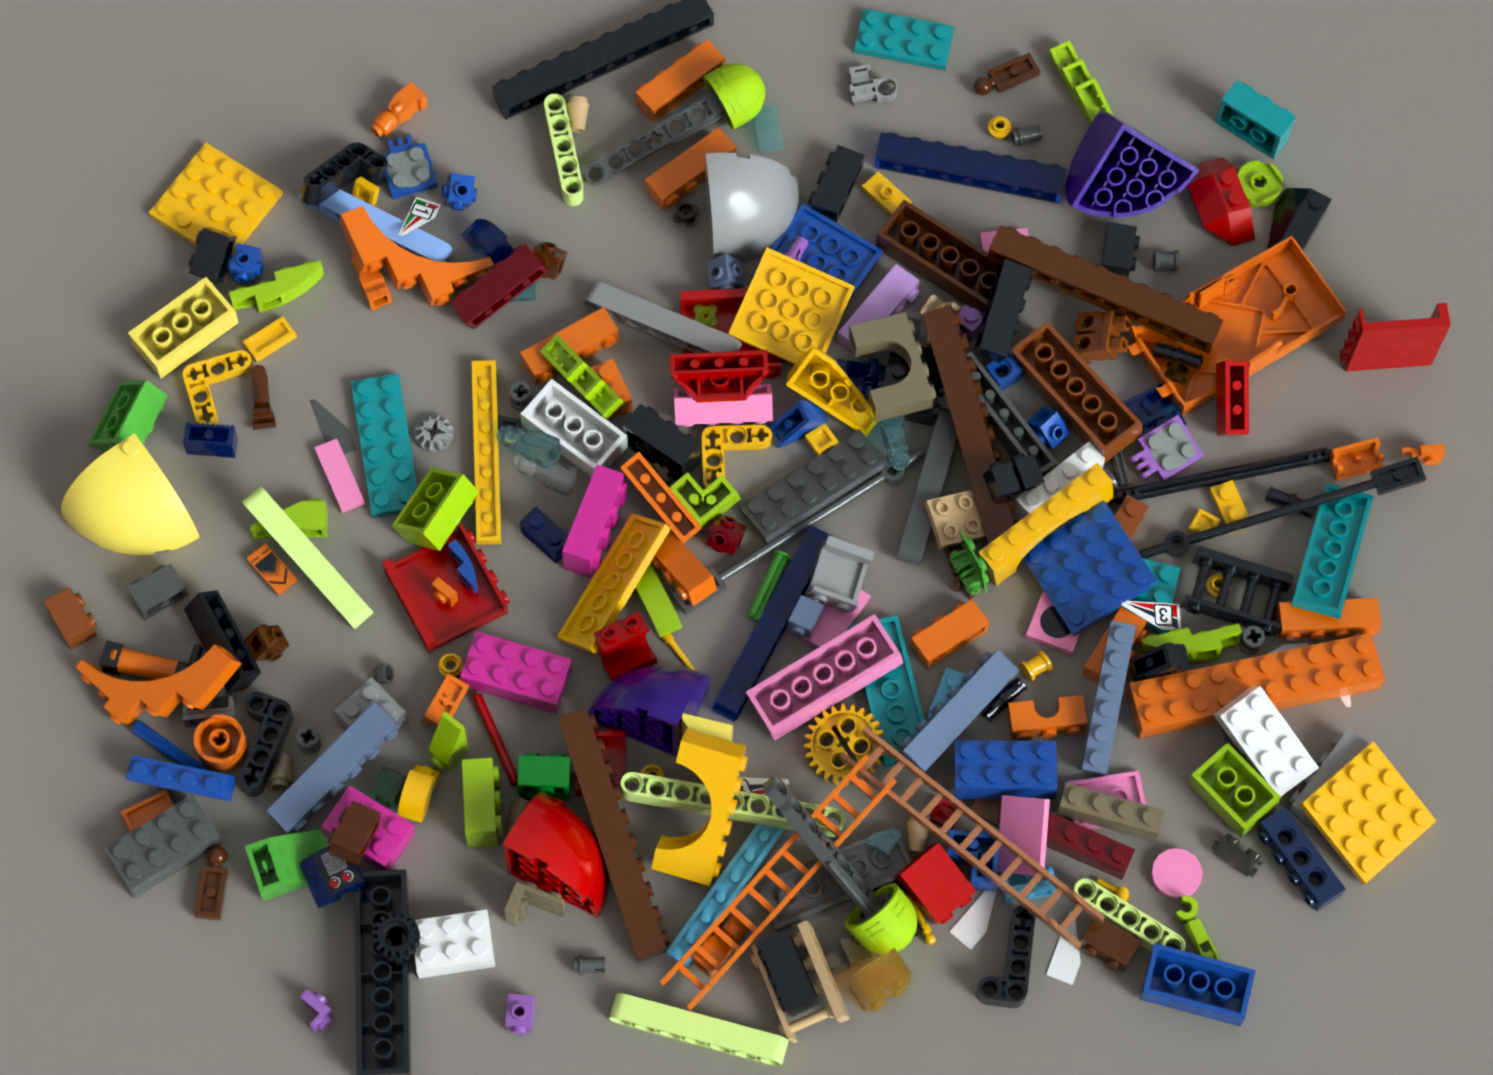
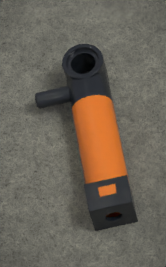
(118, 660)

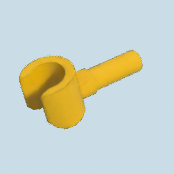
(1120, 891)

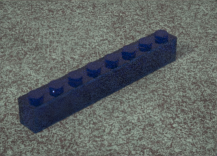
(970, 167)

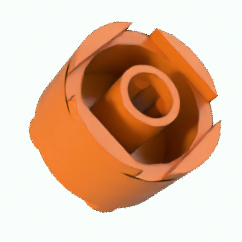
(214, 731)

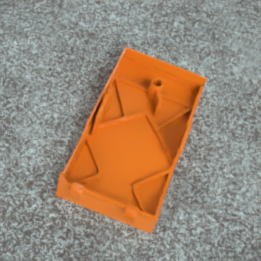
(1266, 313)

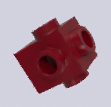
(725, 534)

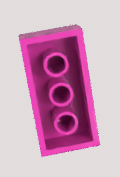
(594, 521)
(516, 672)

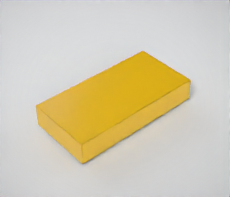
(269, 339)

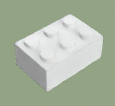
(454, 944)

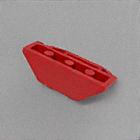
(1222, 202)
(719, 374)

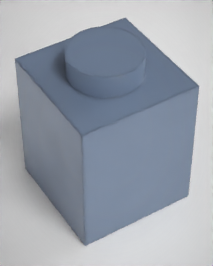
(805, 617)

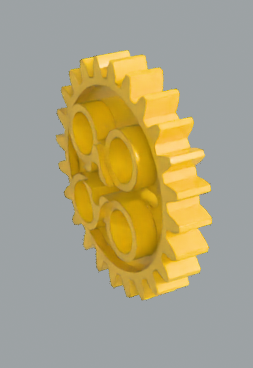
(826, 756)

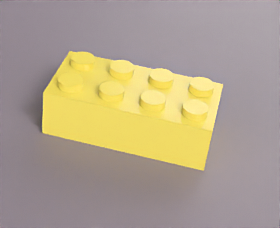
(183, 327)

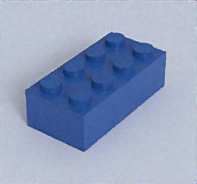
(1004, 768)

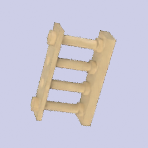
(824, 985)

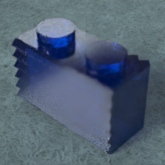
(210, 440)
(544, 533)

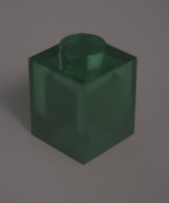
(388, 788)

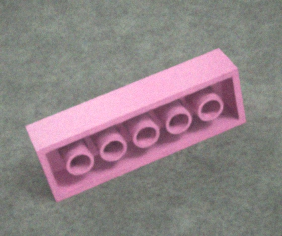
(824, 677)

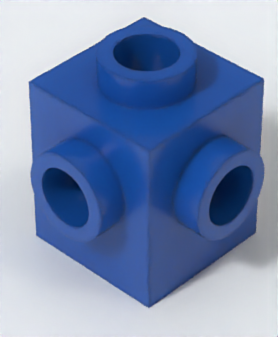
(465, 186)
(245, 264)
(1049, 427)

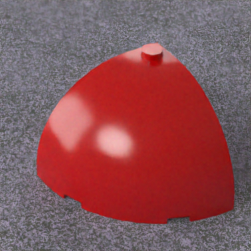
(558, 854)

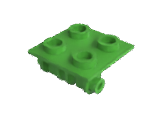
(970, 567)

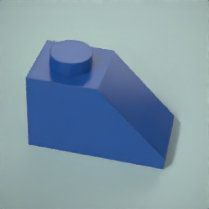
(796, 423)

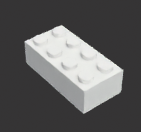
(583, 433)
(1266, 740)

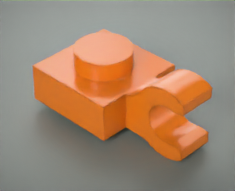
(1427, 454)

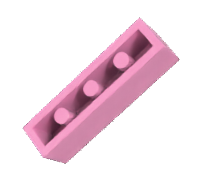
(755, 409)

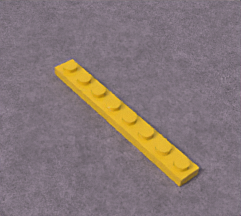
(486, 452)

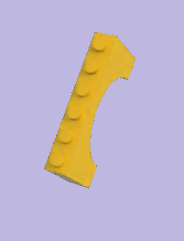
(1011, 547)
(718, 766)

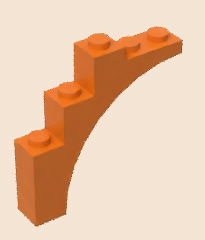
(405, 269)
(192, 686)

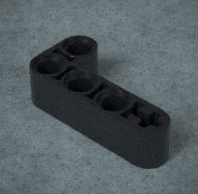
(340, 170)
(261, 747)
(1014, 956)

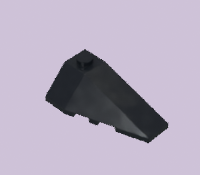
(1298, 215)

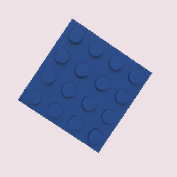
(830, 247)
(1089, 568)

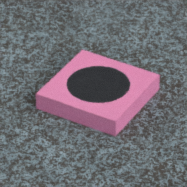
(1049, 628)

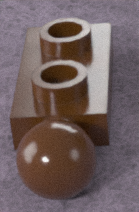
(1007, 75)
(212, 886)

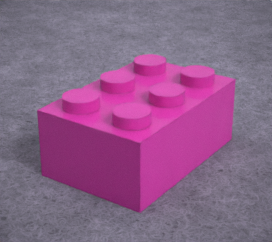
(390, 837)

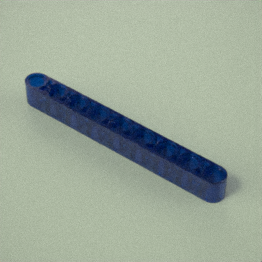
(770, 627)

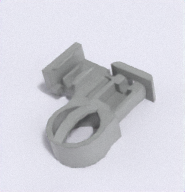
(866, 90)

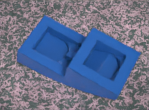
(465, 570)

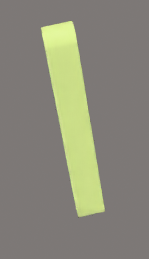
(695, 805)

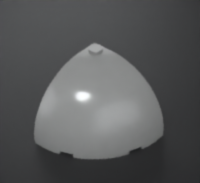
(747, 203)

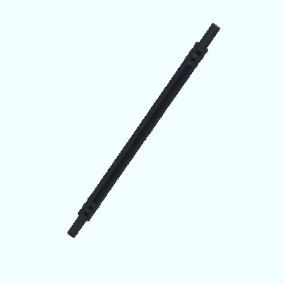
(1223, 475)

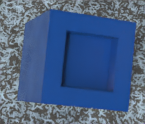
(1008, 366)

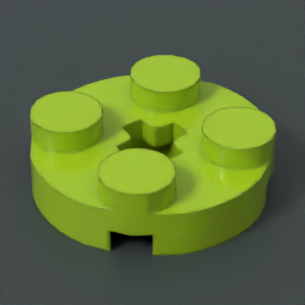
(1262, 172)

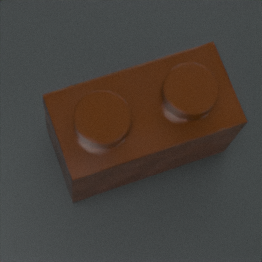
(354, 833)
(1110, 944)

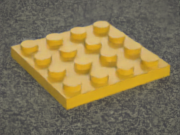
(216, 195)
(790, 308)
(1367, 812)

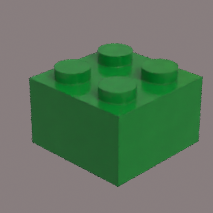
(545, 775)

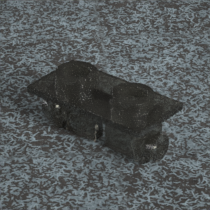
(1246, 859)

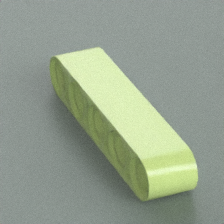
(565, 159)
(1121, 909)

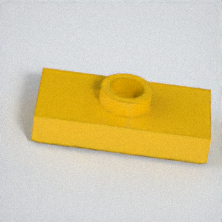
(884, 193)

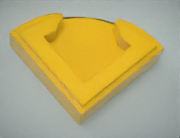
(1203, 521)

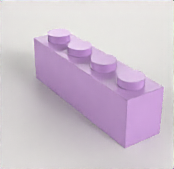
(885, 300)

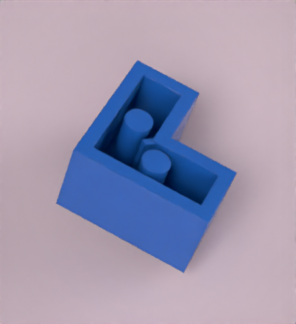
(977, 848)

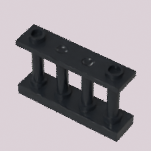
(1236, 567)

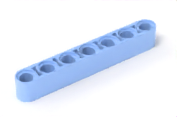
(416, 241)

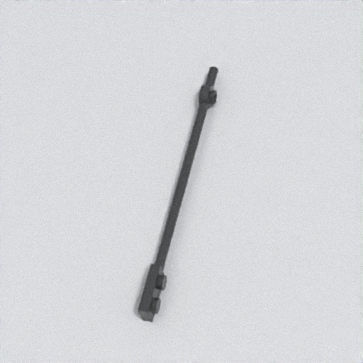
(719, 578)

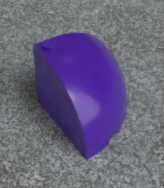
(1123, 171)
(651, 704)

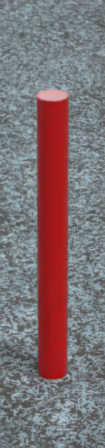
(496, 739)

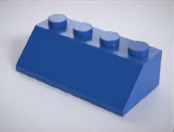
(1197, 984)

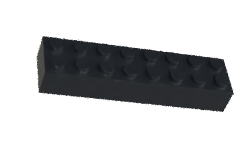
(382, 985)

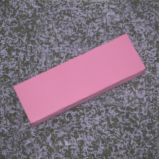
(339, 475)

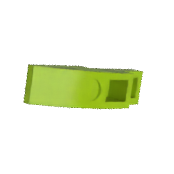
(289, 285)
(1200, 647)

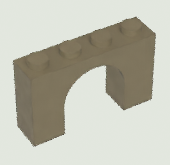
(895, 335)

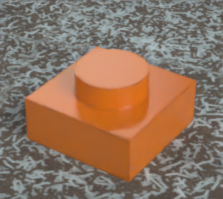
(444, 593)

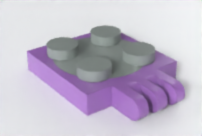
(1167, 450)

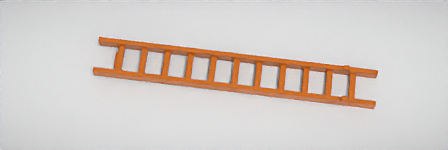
(679, 966)

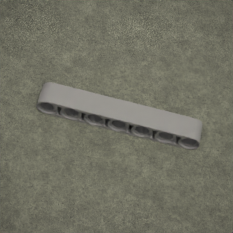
(658, 320)

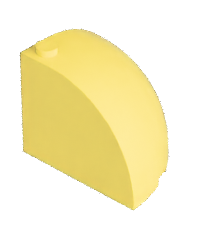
(127, 503)

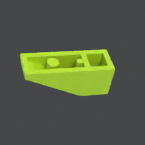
(308, 515)
(448, 743)

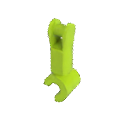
(1195, 927)

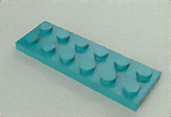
(384, 443)
(1332, 554)
(894, 696)

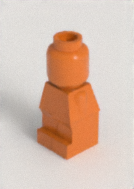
(400, 109)
(373, 287)
(718, 948)

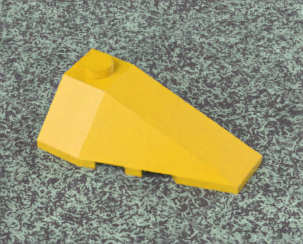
(827, 385)

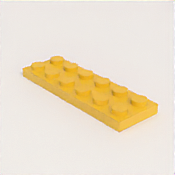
(613, 581)

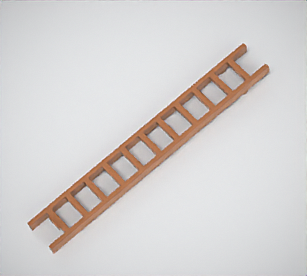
(981, 824)

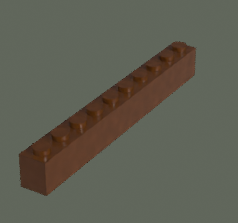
(1107, 289)
(968, 415)
(612, 834)

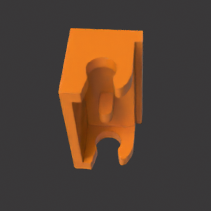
(1356, 459)
(446, 700)

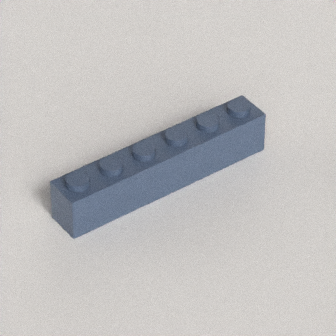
(1108, 698)
(958, 710)
(333, 768)

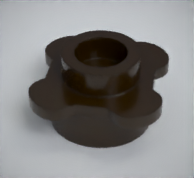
(688, 207)
(1177, 371)

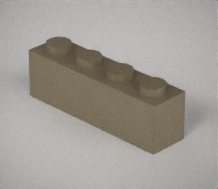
(1110, 812)

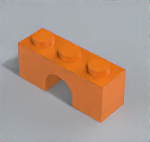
(1026, 723)

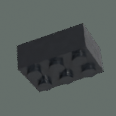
(661, 441)

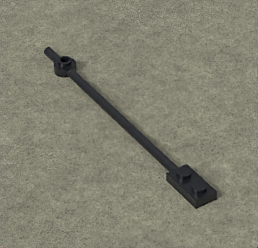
(1383, 479)

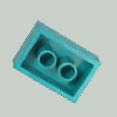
(1255, 119)

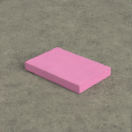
(835, 622)
(1122, 785)
(1025, 825)

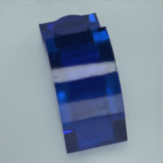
(488, 239)

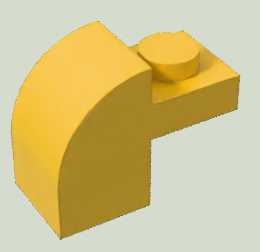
(417, 792)

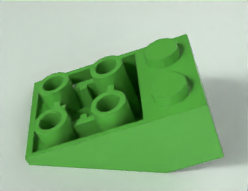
(278, 858)

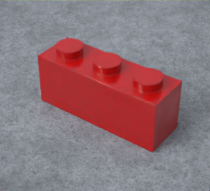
(1232, 398)

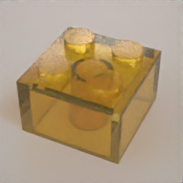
(880, 981)

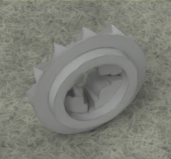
(440, 440)

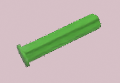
(768, 584)

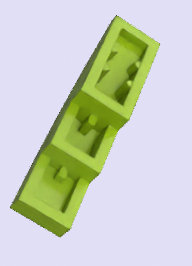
(1078, 80)
(581, 376)
(657, 603)

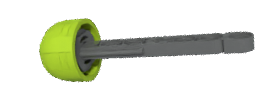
(733, 94)
(881, 917)

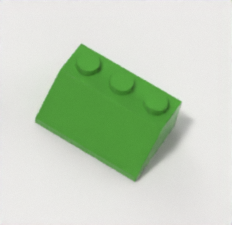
(129, 412)

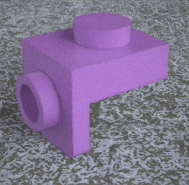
(317, 1004)

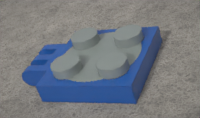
(408, 168)

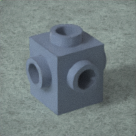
(725, 273)

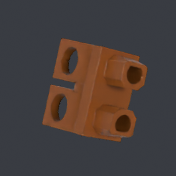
(1101, 336)

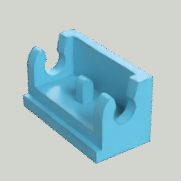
(1019, 881)

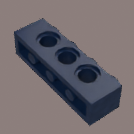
(1300, 845)

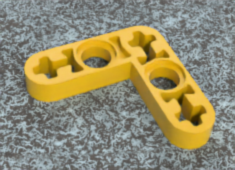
(202, 382)
(724, 443)

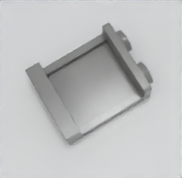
(839, 574)

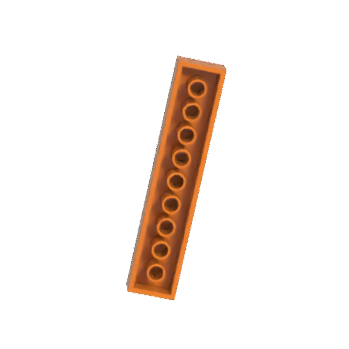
(1286, 677)

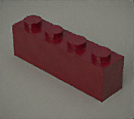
(499, 285)
(1088, 846)

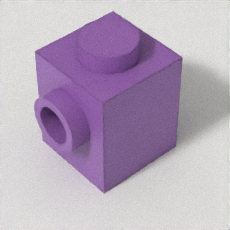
(520, 1013)

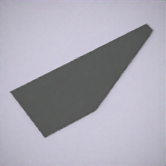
(333, 428)

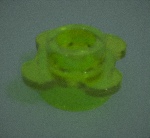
(710, 310)

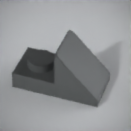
(846, 956)

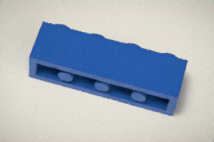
(181, 778)

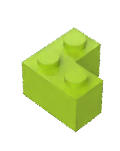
(707, 503)

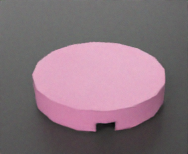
(1176, 873)

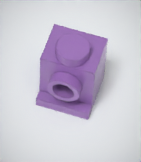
(971, 321)

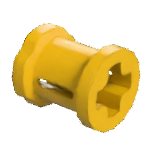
(1036, 666)

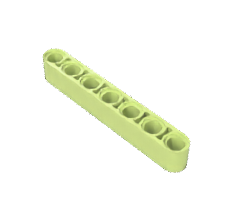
(307, 557)
(698, 1029)

